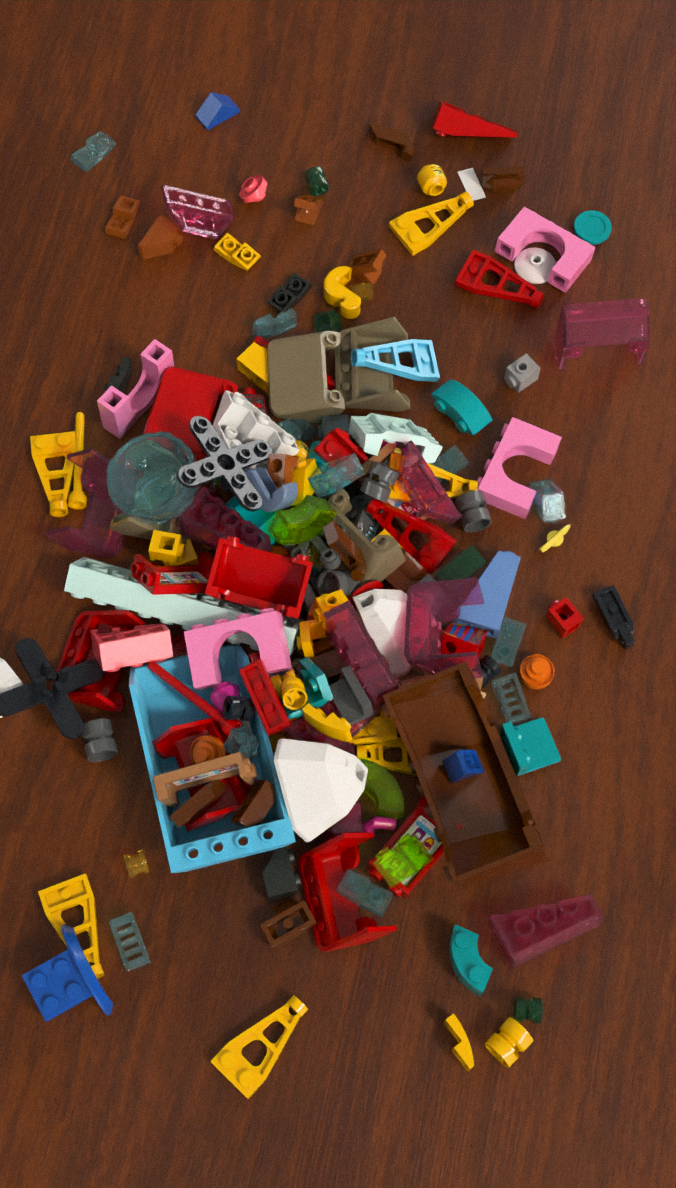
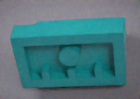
(315, 685)
(529, 746)

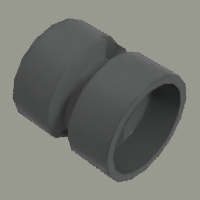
(379, 481)
(475, 515)
(335, 580)
(99, 741)

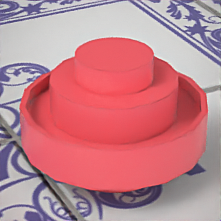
(253, 189)

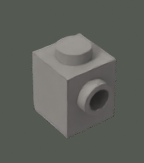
(522, 373)

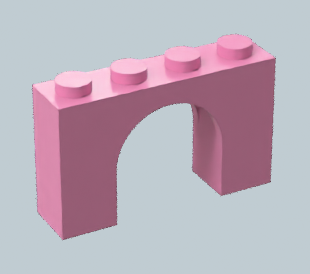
(531, 228)
(122, 411)
(517, 439)
(205, 644)

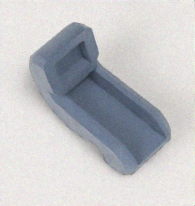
(272, 498)

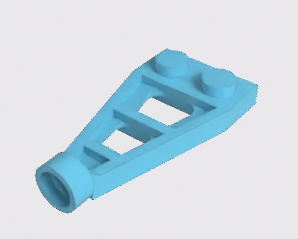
(422, 354)

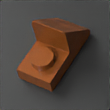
(307, 208)
(367, 265)

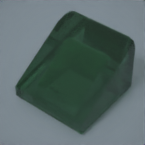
(328, 321)

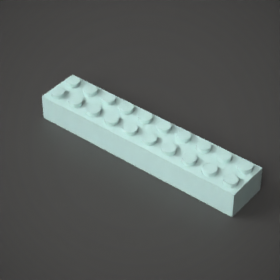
(117, 587)

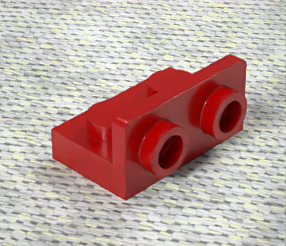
(338, 445)

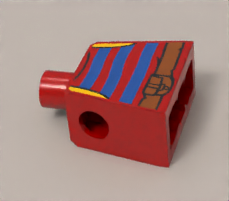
(462, 639)

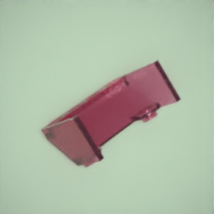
(602, 325)
(95, 534)
(426, 609)

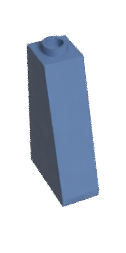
(496, 588)

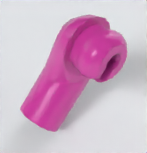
(379, 823)

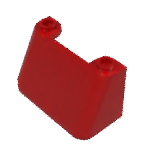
(258, 578)

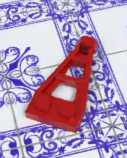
(476, 267)
(438, 542)

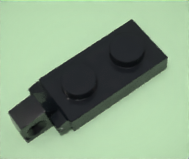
(615, 615)

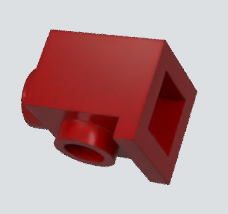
(565, 609)

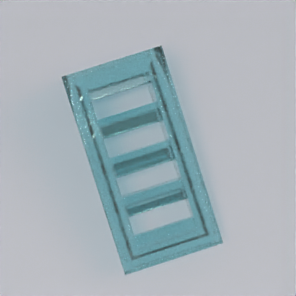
(503, 701)
(123, 920)

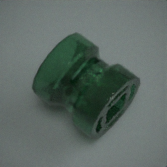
(316, 179)
(528, 1009)

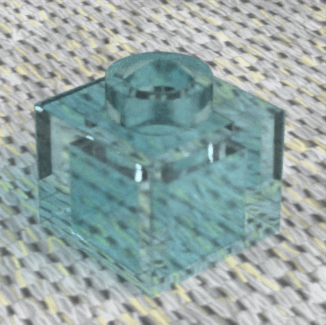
(242, 741)

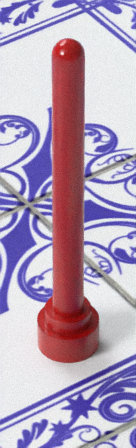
(225, 725)

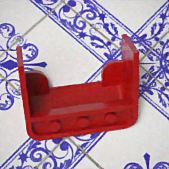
(336, 917)

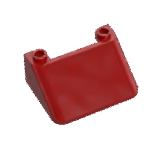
(180, 398)
(80, 649)
(177, 743)

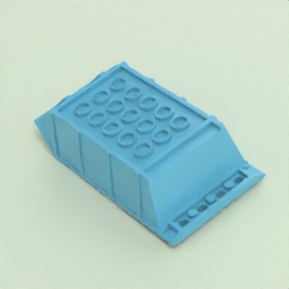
(161, 707)

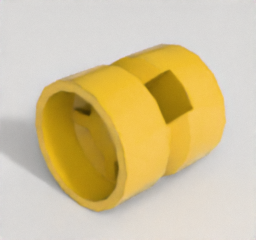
(509, 1042)

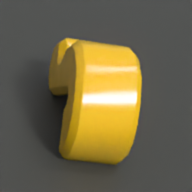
(338, 295)

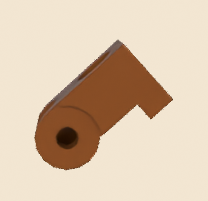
(281, 468)

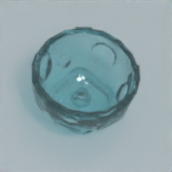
(144, 470)

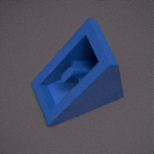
(216, 110)
(462, 765)

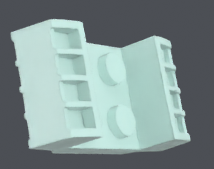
(374, 428)

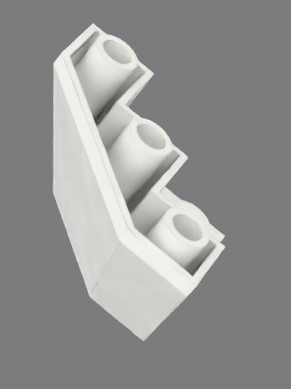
(242, 422)
(385, 618)
(317, 784)

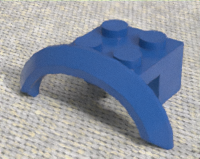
(65, 980)

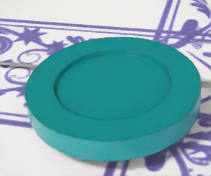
(592, 227)

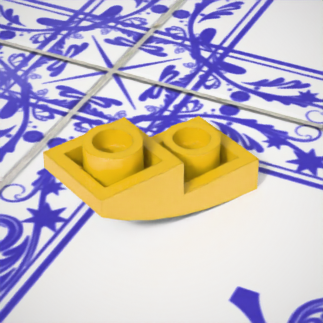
(236, 253)
(331, 726)

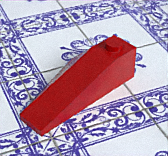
(456, 122)

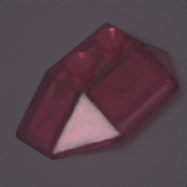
(197, 212)
(423, 487)

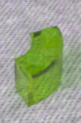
(302, 521)
(384, 791)
(402, 860)

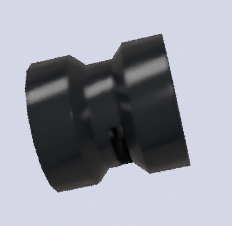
(489, 668)
(238, 708)

